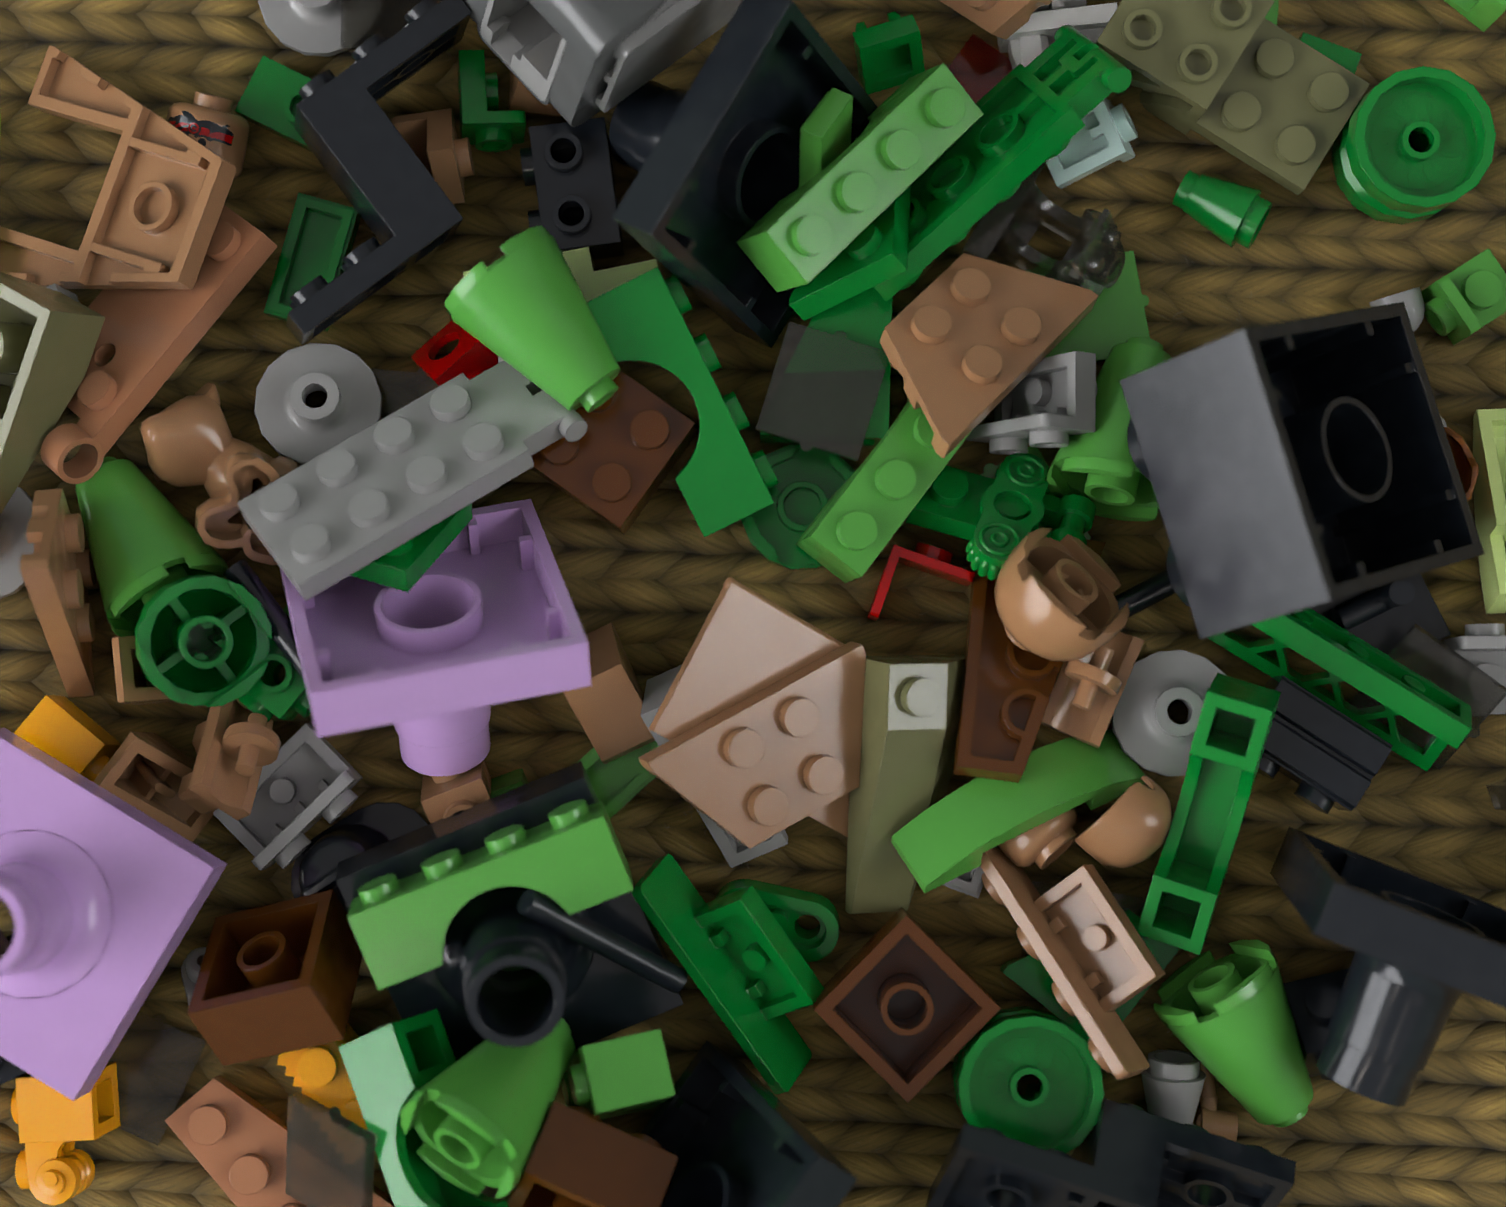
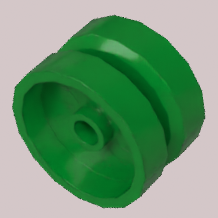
(1444, 125)
(1022, 1042)

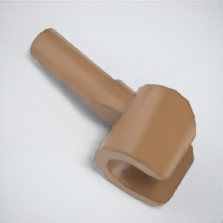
(1213, 1120)

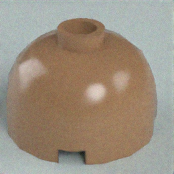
(1058, 598)

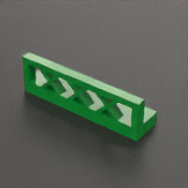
(1366, 669)

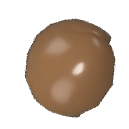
(1130, 827)

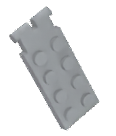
(405, 475)

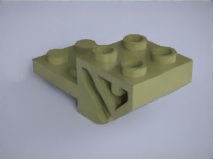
(1235, 81)

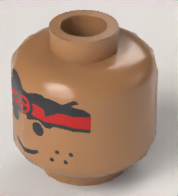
(214, 126)

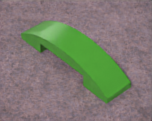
(988, 812)

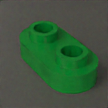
(790, 904)

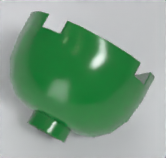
(198, 637)

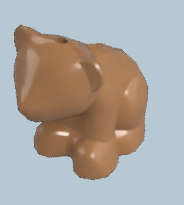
(194, 447)

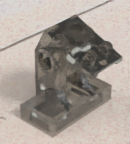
(1096, 247)

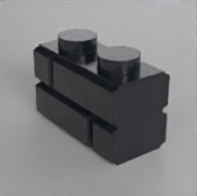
(1320, 749)

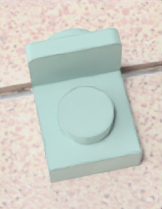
(1096, 145)

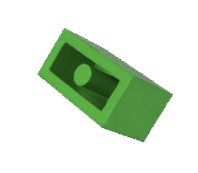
(619, 1075)

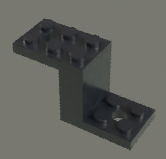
(376, 164)

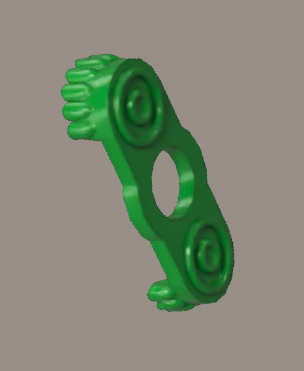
(996, 536)

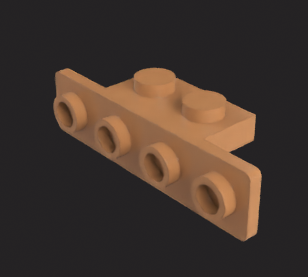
(1085, 949)

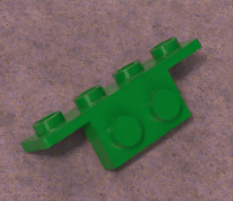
(738, 963)

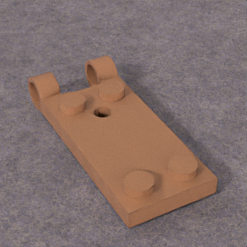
(150, 338)

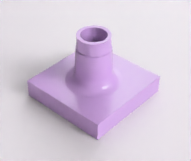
(469, 635)
(94, 911)

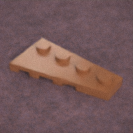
(240, 1145)

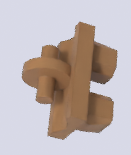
(1091, 689)
(229, 760)

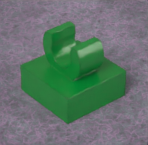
(888, 52)

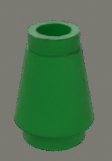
(1223, 207)

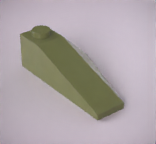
(42, 363)
(903, 770)

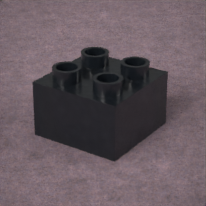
(1298, 465)

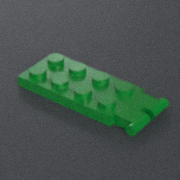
(1021, 126)

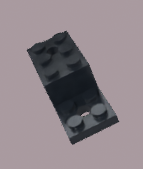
(1122, 1162)

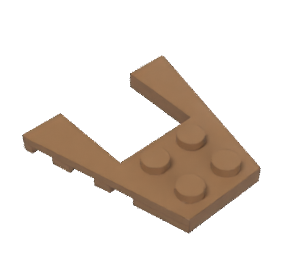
(152, 207)

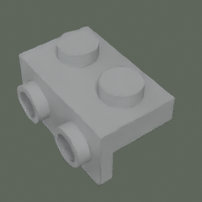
(1045, 407)
(292, 796)

